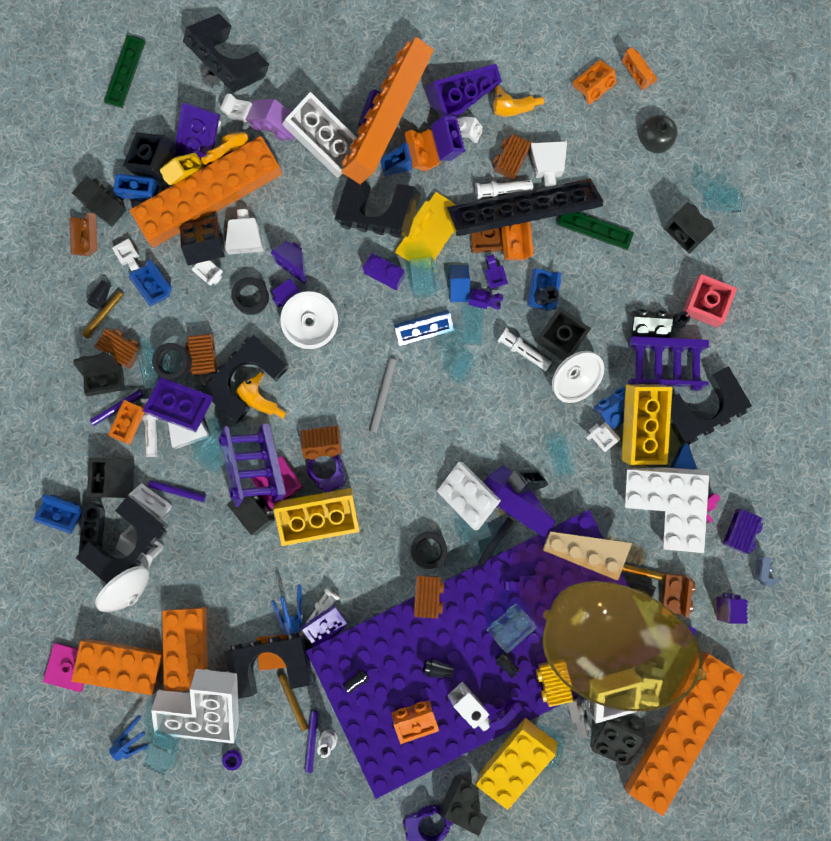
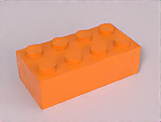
(184, 646)
(117, 666)

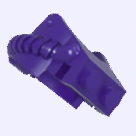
(332, 483)
(413, 830)

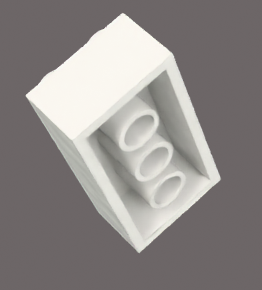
(320, 133)

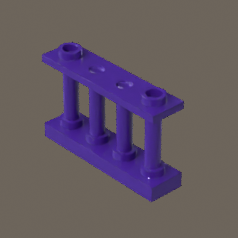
(677, 346)
(266, 454)

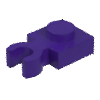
(503, 718)

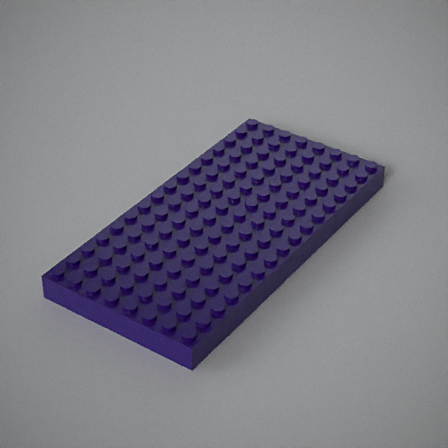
(396, 644)

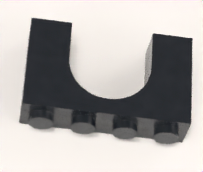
(232, 72)
(395, 221)
(251, 353)
(731, 403)
(148, 530)
(290, 650)

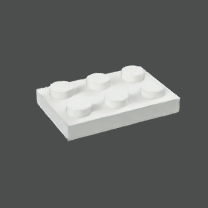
(468, 496)

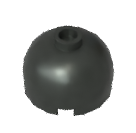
(658, 133)

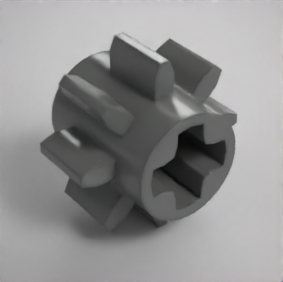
(207, 74)

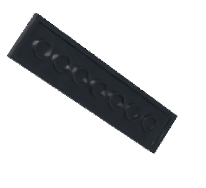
(524, 207)

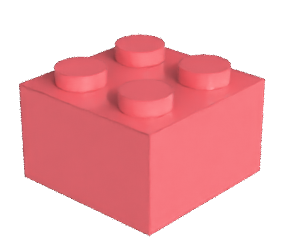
(709, 300)

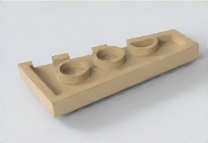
(592, 553)

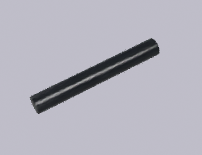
(495, 541)

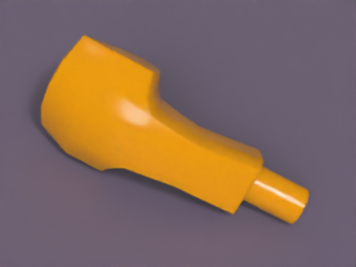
(506, 106)
(229, 144)
(249, 394)

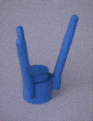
(290, 623)
(122, 748)

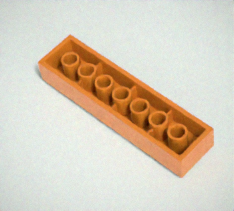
(387, 110)
(206, 191)
(682, 736)

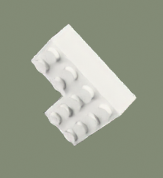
(679, 494)
(204, 712)

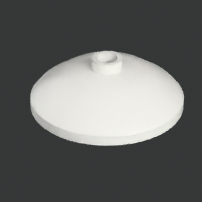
(312, 306)
(578, 376)
(123, 590)

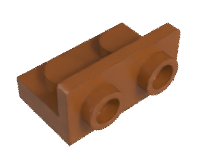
(83, 235)
(678, 593)

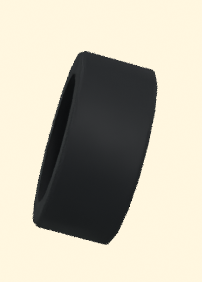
(243, 283)
(158, 358)
(443, 550)

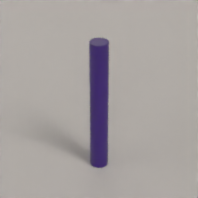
(115, 408)
(177, 491)
(311, 741)

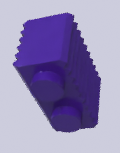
(448, 138)
(384, 271)
(743, 531)
(732, 609)

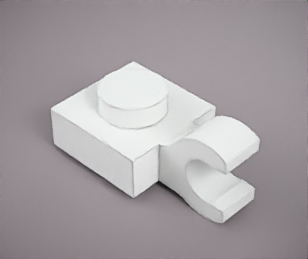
(127, 254)

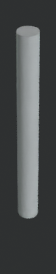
(383, 395)

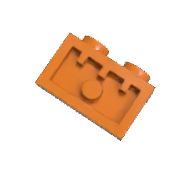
(638, 68)
(595, 81)
(422, 149)
(517, 241)
(126, 422)
(414, 721)

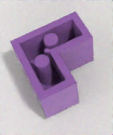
(269, 116)

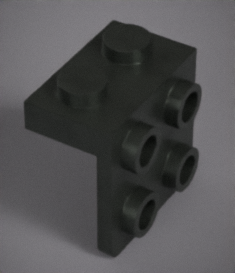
(100, 373)
(619, 739)

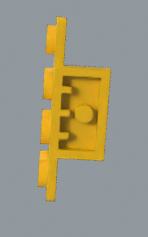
(428, 231)

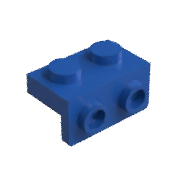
(539, 280)
(151, 283)
(612, 408)
(58, 513)

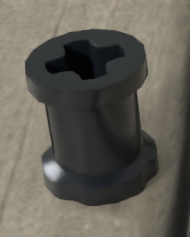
(547, 295)

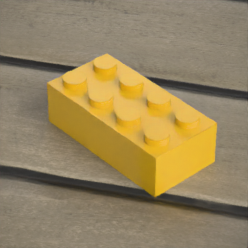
(646, 424)
(316, 516)
(516, 763)

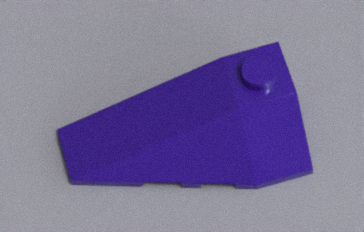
(457, 93)
(523, 506)

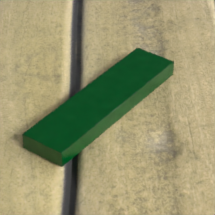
(124, 71)
(596, 229)

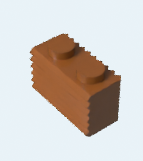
(512, 156)
(121, 349)
(202, 354)
(321, 442)
(427, 596)

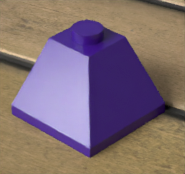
(291, 259)

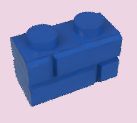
(135, 187)

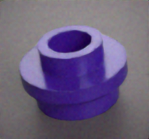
(232, 766)

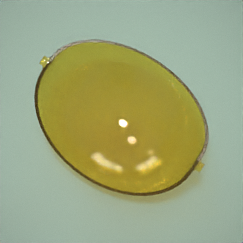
(620, 647)

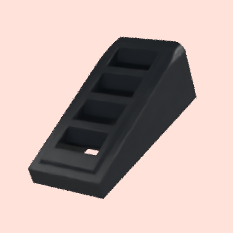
(526, 480)

